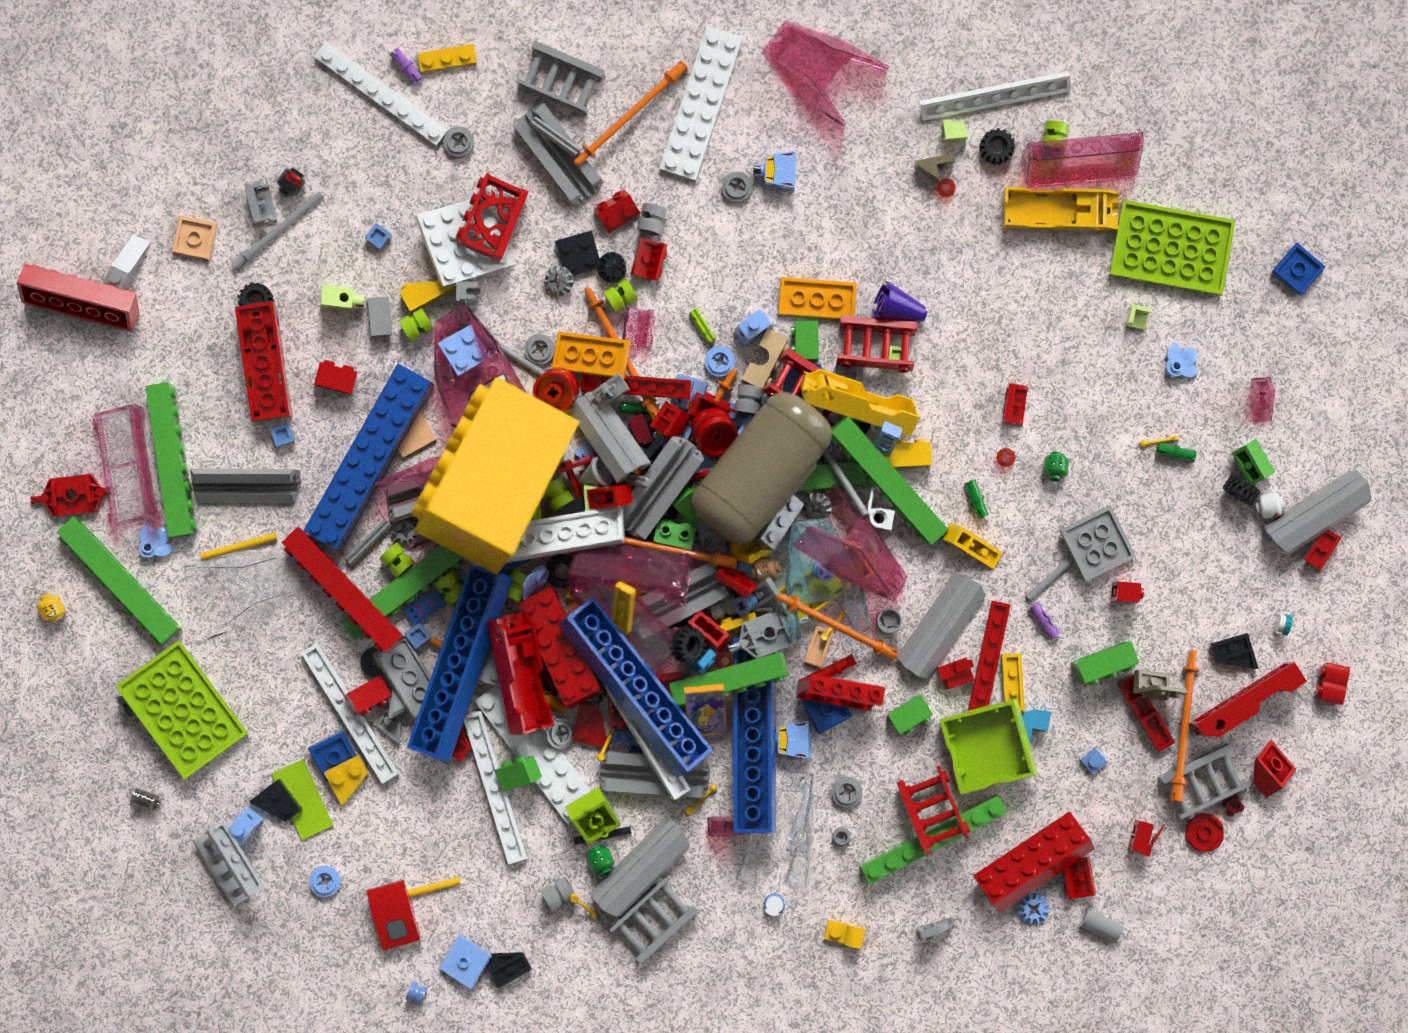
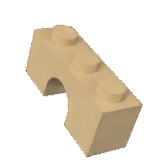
(774, 345)

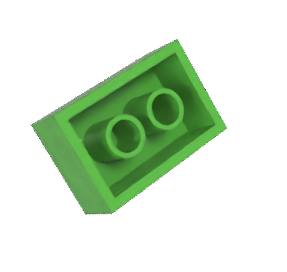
(1105, 663)

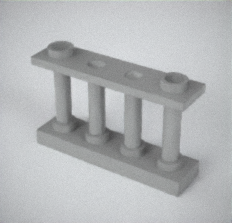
(558, 59)
(1205, 762)
(228, 863)
(657, 937)

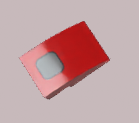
(393, 915)

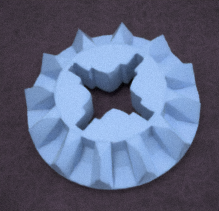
(728, 358)
(316, 877)
(1034, 918)

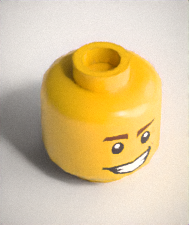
(50, 607)

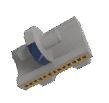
(610, 390)

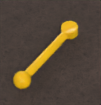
(1143, 443)
(824, 636)
(600, 756)
(689, 810)
(574, 898)

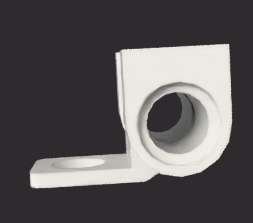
(886, 516)

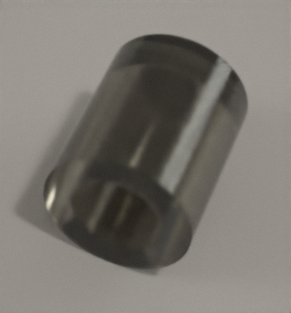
(145, 801)

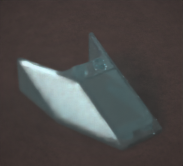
(812, 590)

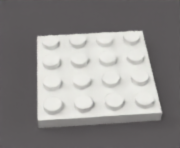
(455, 261)

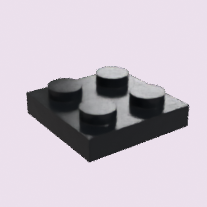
(578, 253)

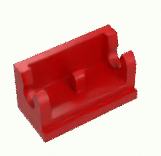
(1014, 404)
(1322, 550)

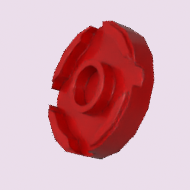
(1204, 832)

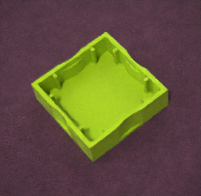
(988, 746)

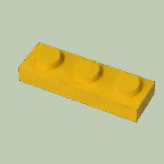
(447, 58)
(623, 607)
(1013, 678)

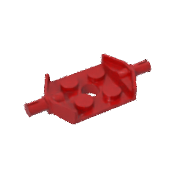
(88, 495)

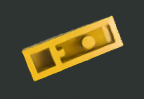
(423, 294)
(972, 545)

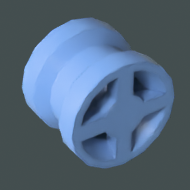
(824, 576)
(744, 605)
(416, 993)

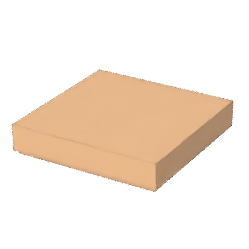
(194, 238)
(417, 436)

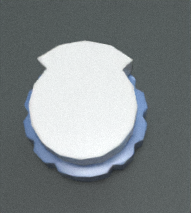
(774, 904)

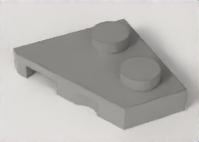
(766, 597)
(931, 930)

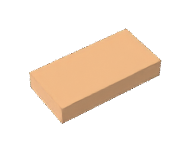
(817, 649)

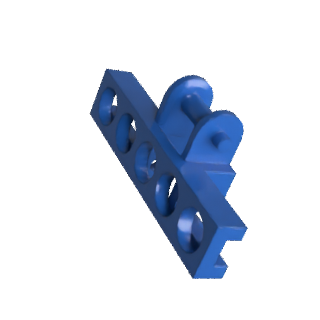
(630, 741)

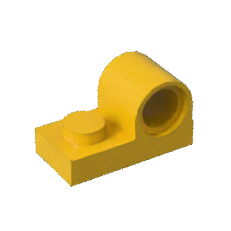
(845, 933)

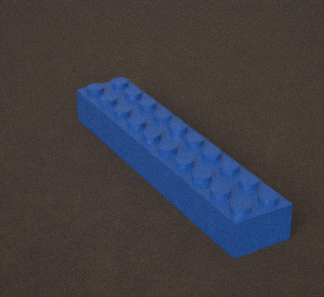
(369, 457)
(459, 663)
(635, 687)
(754, 756)

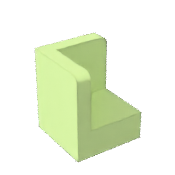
(954, 131)
(1137, 317)

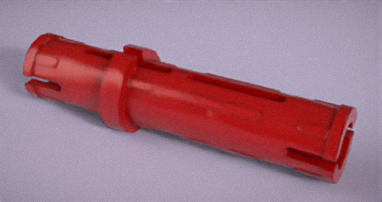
(836, 667)

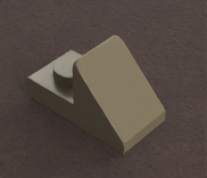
(929, 165)

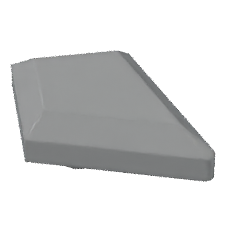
(395, 706)
(390, 727)

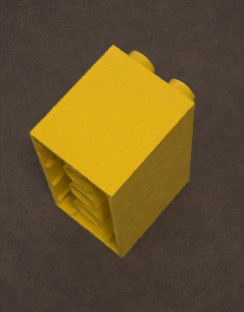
(492, 474)

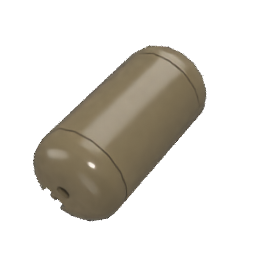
(762, 468)

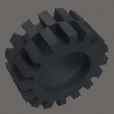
(992, 157)
(252, 289)
(1241, 489)
(552, 564)
(679, 644)

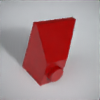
(1271, 769)

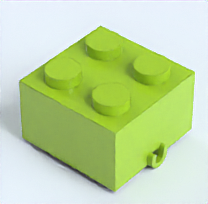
(593, 815)

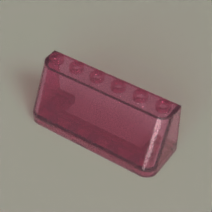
(1082, 160)
(636, 567)

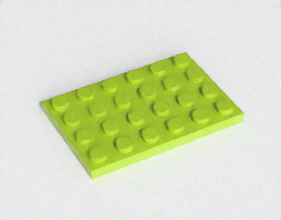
(1172, 247)
(181, 709)

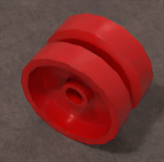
(561, 380)
(713, 431)

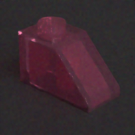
(1262, 399)
(721, 826)

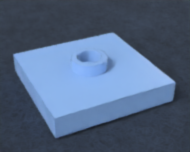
(465, 961)

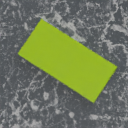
(299, 782)

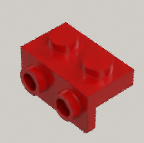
(616, 210)
(649, 259)
(706, 401)
(1079, 879)

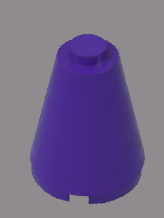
(897, 305)

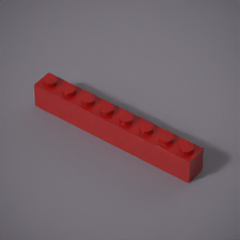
(343, 590)

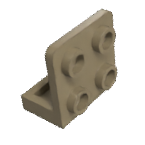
(1155, 684)

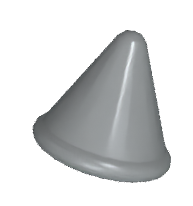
(596, 474)

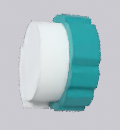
(1283, 624)

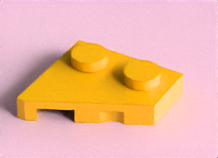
(346, 777)

